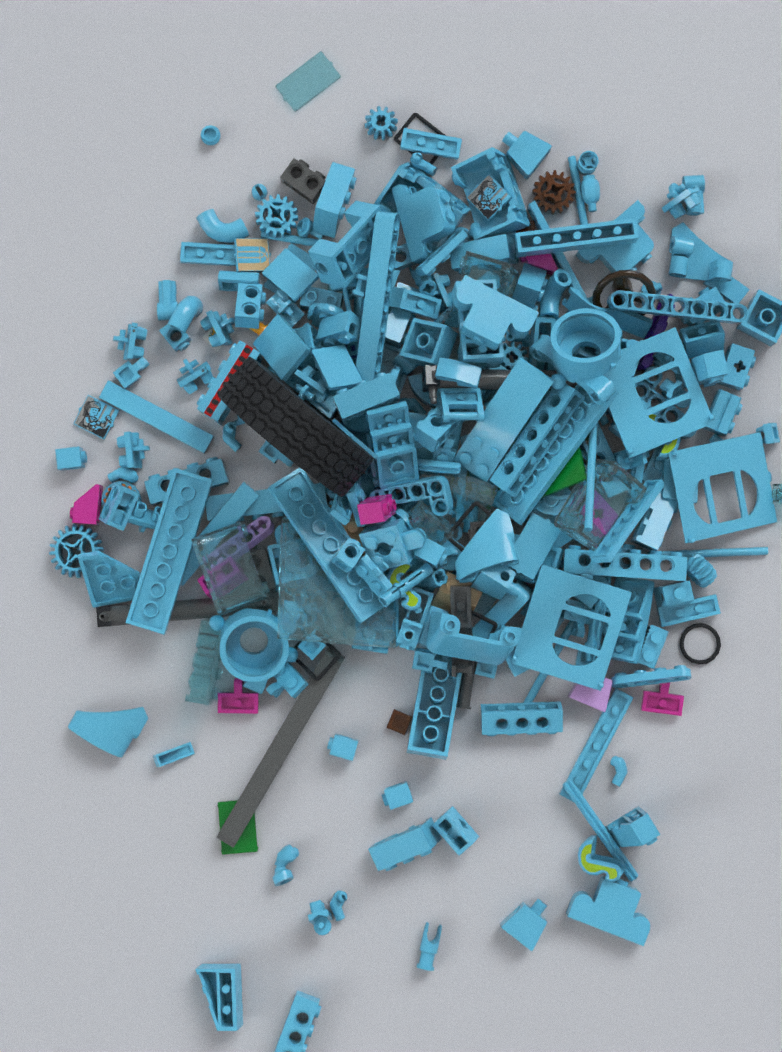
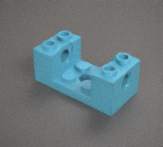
(342, 261)
(469, 351)

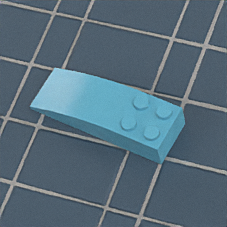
(503, 419)
(434, 712)

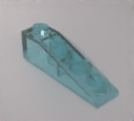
(466, 491)

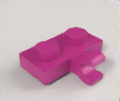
(238, 700)
(662, 701)

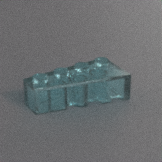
(206, 666)

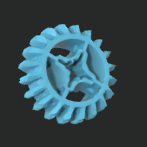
(80, 543)

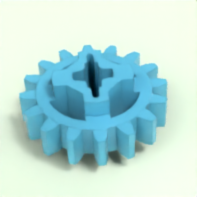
(282, 211)

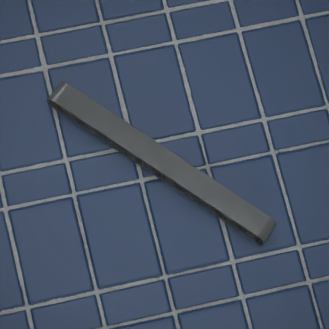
(278, 751)

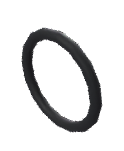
(717, 641)

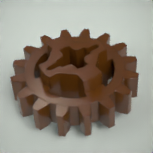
(551, 184)

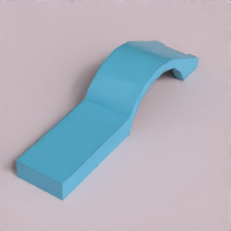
(405, 299)
(627, 321)

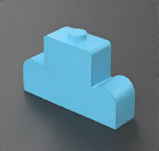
(491, 314)
(611, 910)

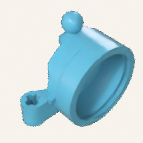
(577, 330)
(252, 667)

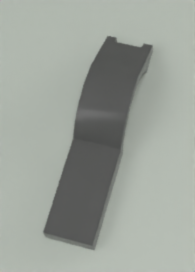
(462, 608)

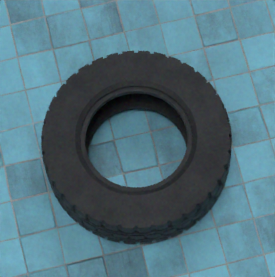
(295, 427)

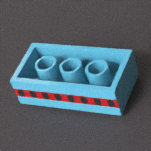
(211, 404)

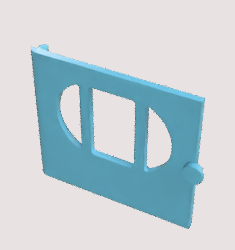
(631, 419)
(714, 458)
(540, 623)

